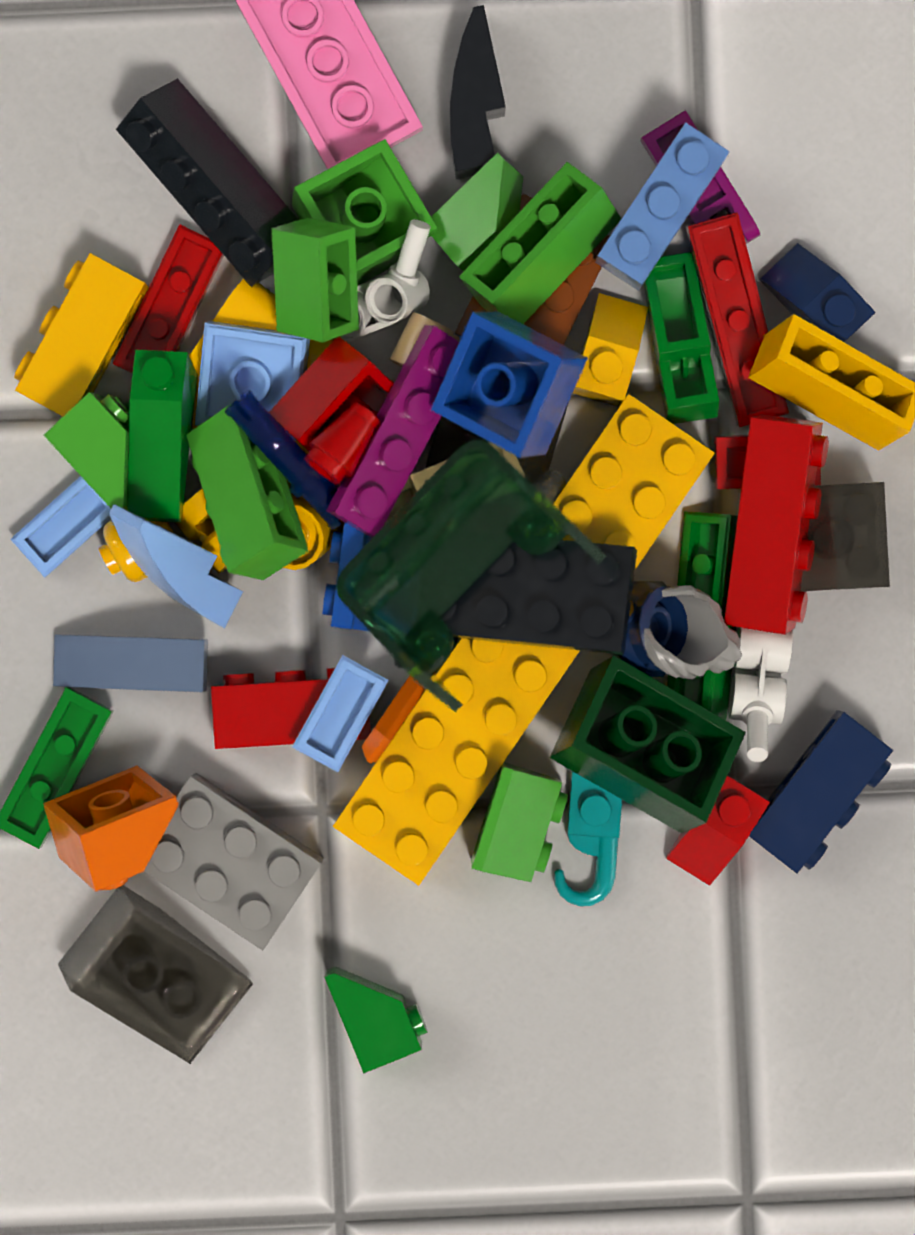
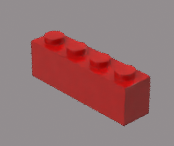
(774, 524)

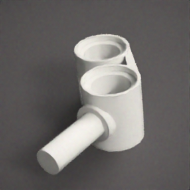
(376, 298)
(757, 686)

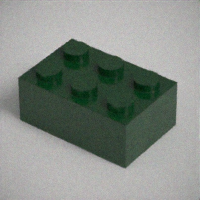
(648, 745)

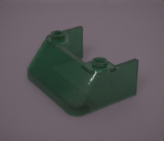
(439, 550)

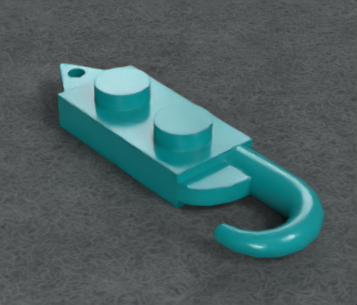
(594, 830)

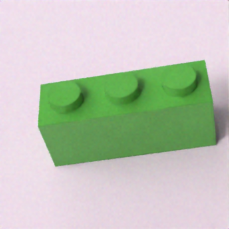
(541, 245)
(245, 500)

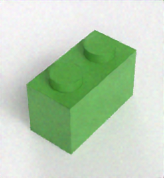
(315, 279)

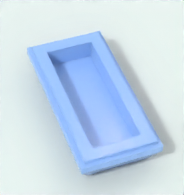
(62, 526)
(340, 713)

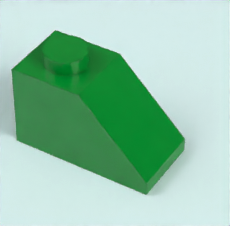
(375, 1019)

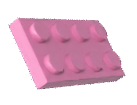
(332, 74)

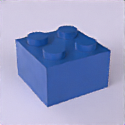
(509, 384)

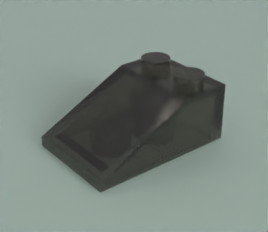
(153, 974)

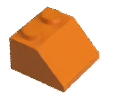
(111, 826)

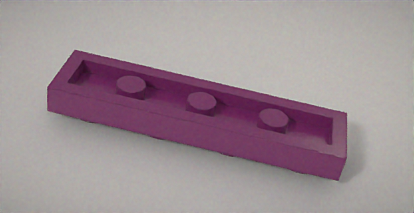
(399, 438)

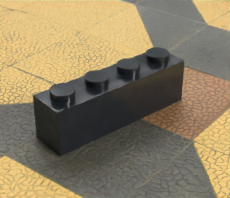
(207, 177)

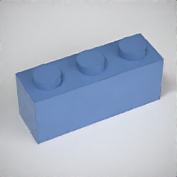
(662, 206)

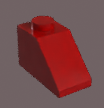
(712, 846)

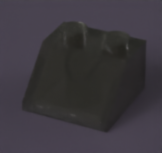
(849, 539)

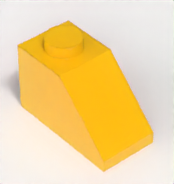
(611, 349)

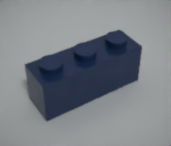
(821, 792)

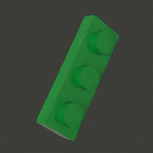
(53, 765)

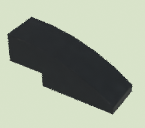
(474, 97)

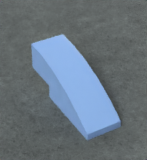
(176, 566)

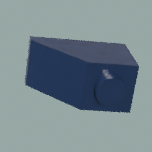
(817, 293)

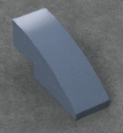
(130, 663)

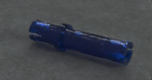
(284, 454)

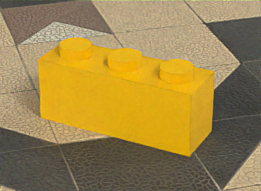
(80, 335)
(835, 382)

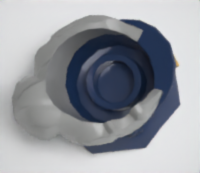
(677, 632)

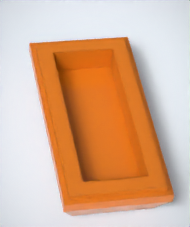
(392, 719)

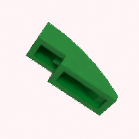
(681, 340)

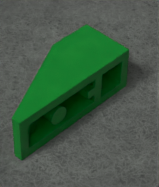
(158, 425)

